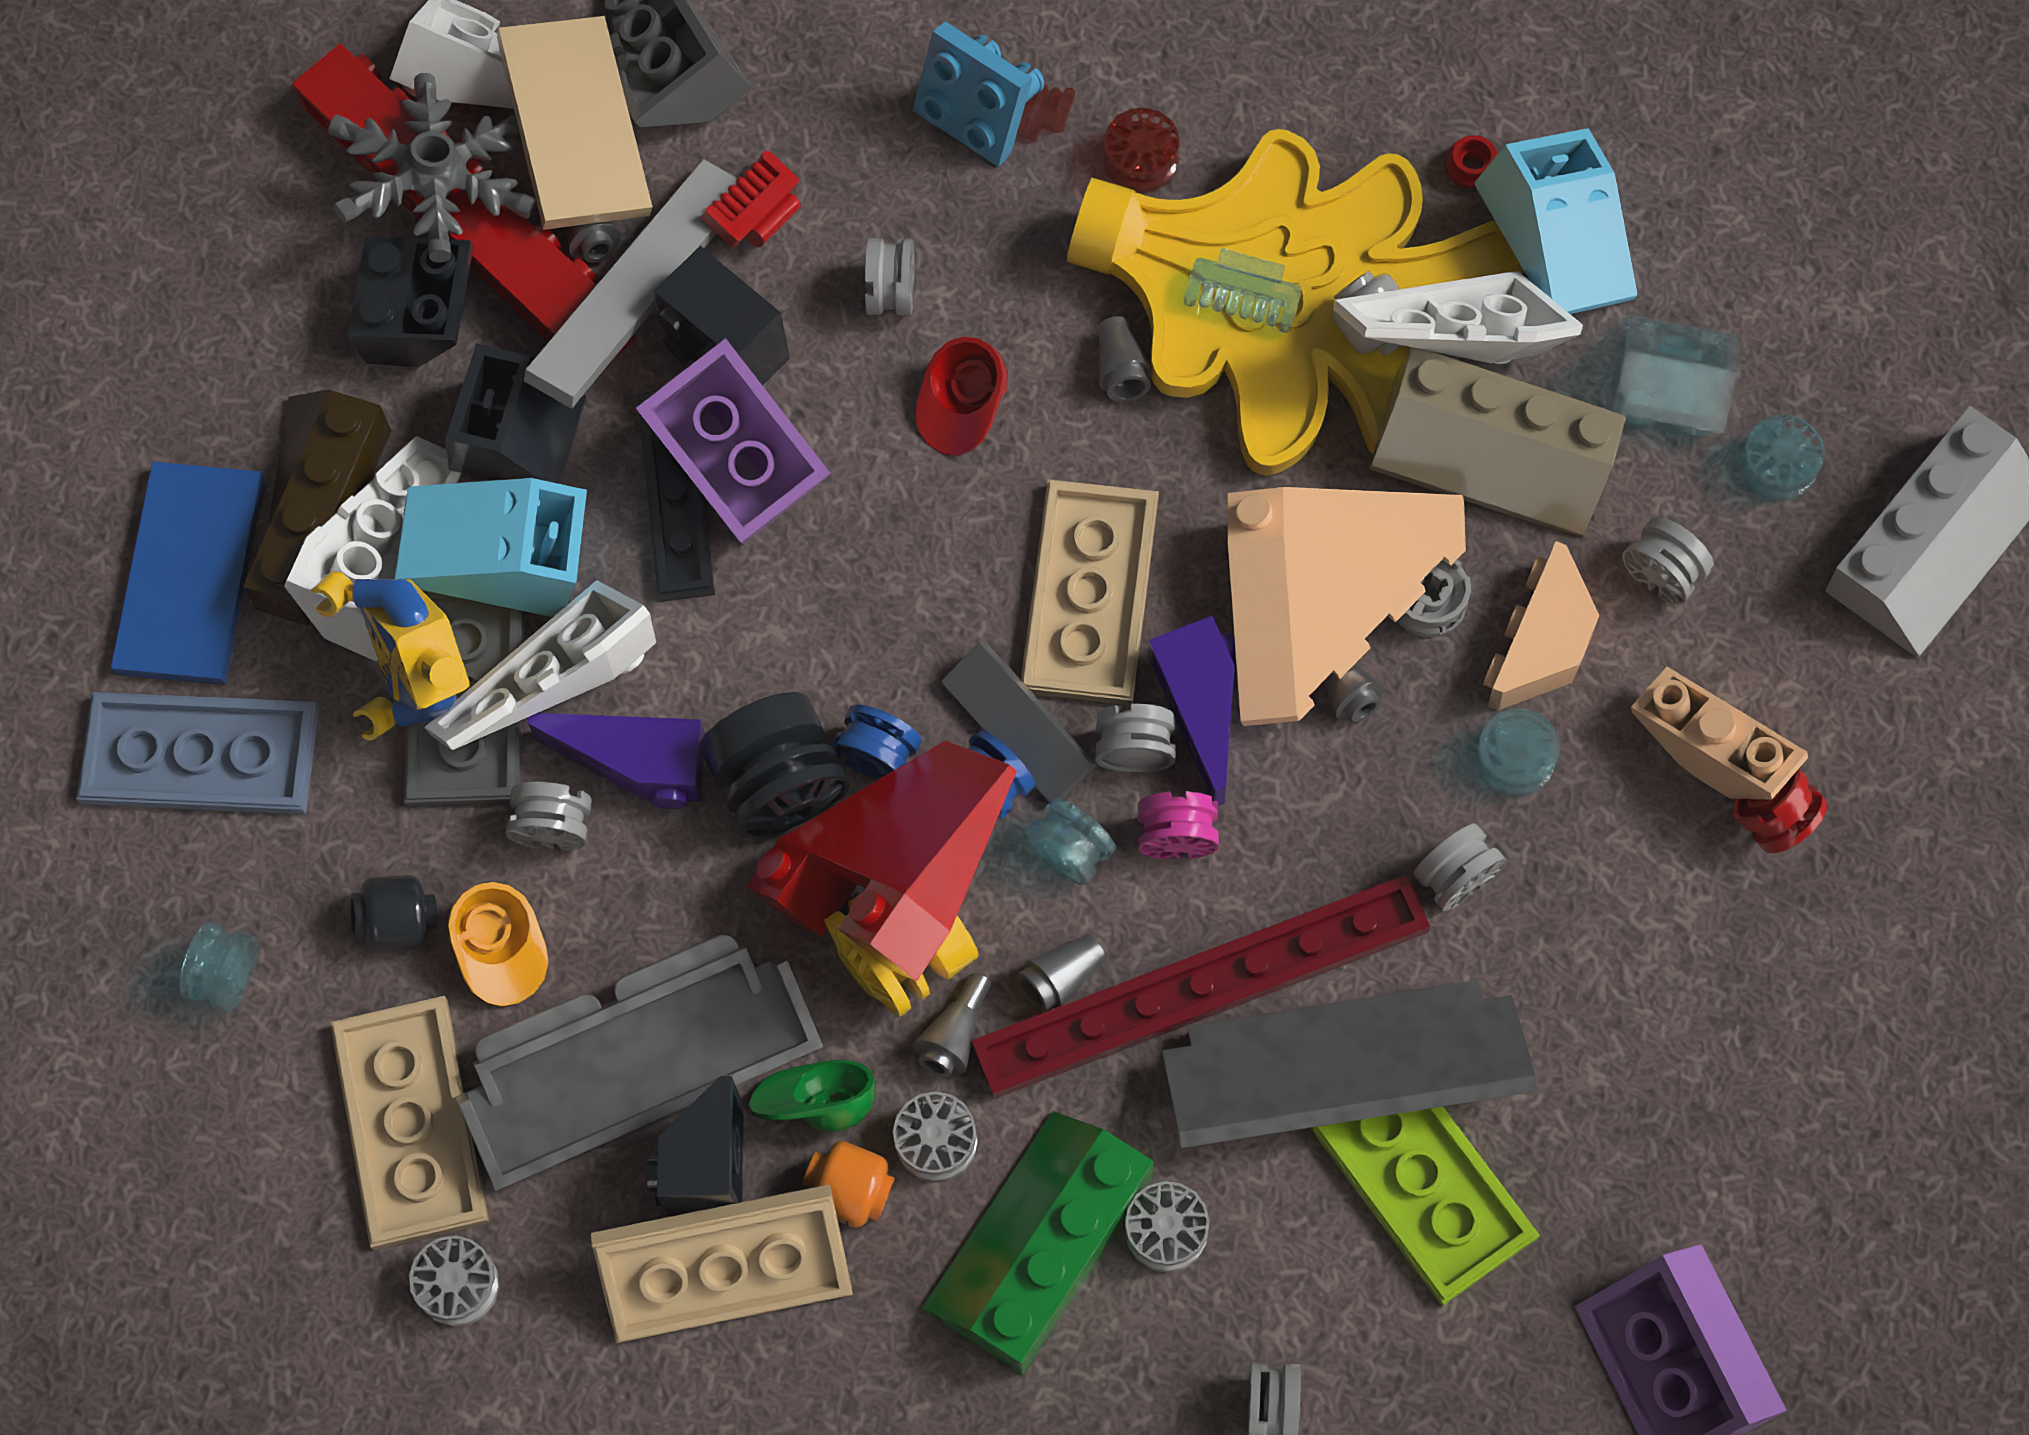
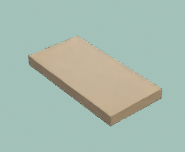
(574, 122)
(1089, 592)
(405, 1124)
(722, 1263)

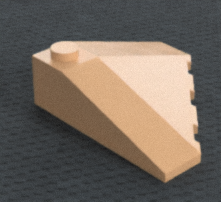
(1318, 577)

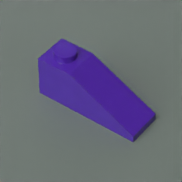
(1197, 681)
(641, 754)

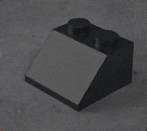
(701, 1154)

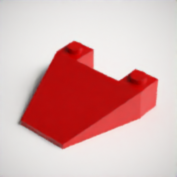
(902, 839)

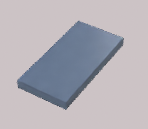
(198, 753)

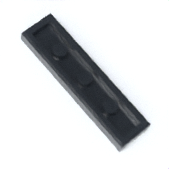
(676, 522)

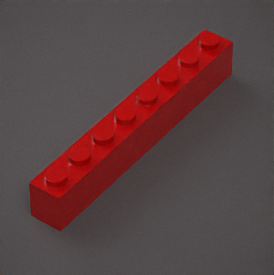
(508, 251)

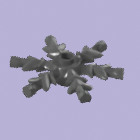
(430, 167)

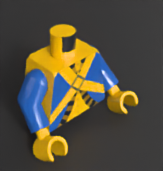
(411, 646)

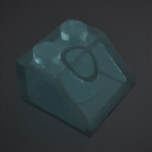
(1676, 375)

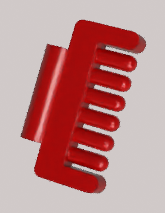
(762, 209)

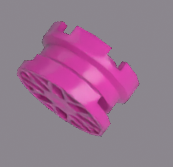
(1178, 825)

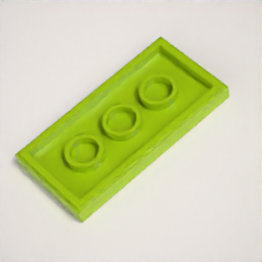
(1430, 1195)

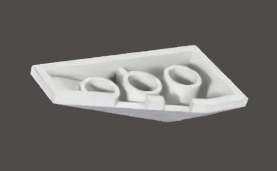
(459, 50)
(1467, 318)
(364, 540)
(570, 654)

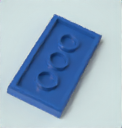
(188, 573)

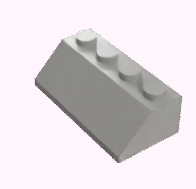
(1938, 534)

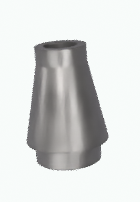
(1122, 364)
(1058, 974)

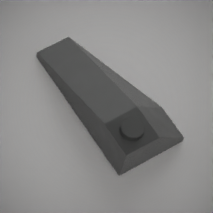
(672, 63)

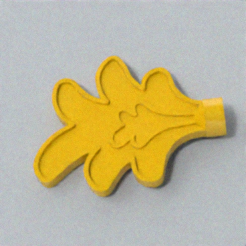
(1325, 244)

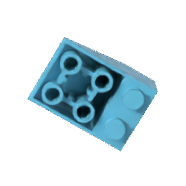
(1562, 218)
(494, 542)

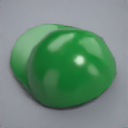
(806, 1092)

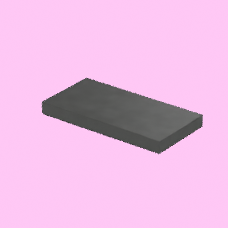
(488, 766)

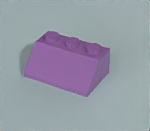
(733, 441)
(1679, 1350)

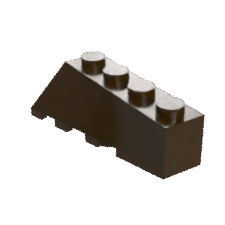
(323, 460)

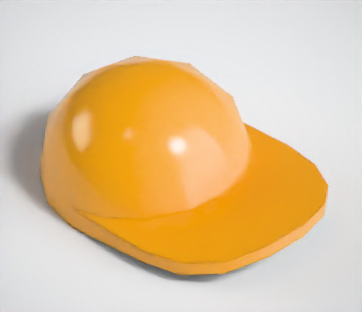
(497, 943)

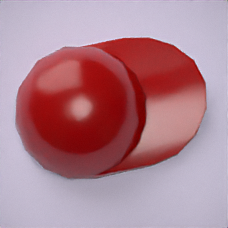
(960, 395)

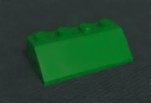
(1040, 1239)

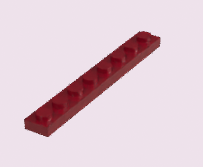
(1200, 986)

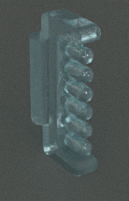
(1247, 277)

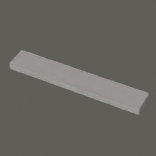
(626, 292)

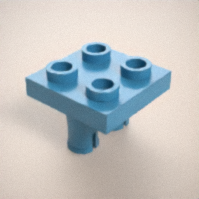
(974, 92)

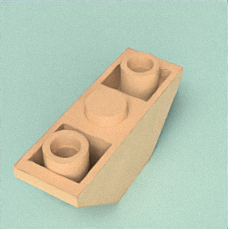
(1546, 635)
(1716, 739)

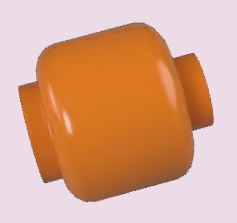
(856, 1181)

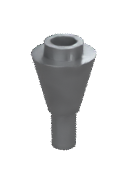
(593, 241)
(1355, 694)
(948, 1040)

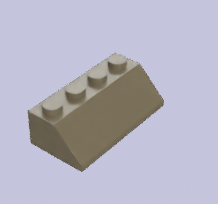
(1497, 441)

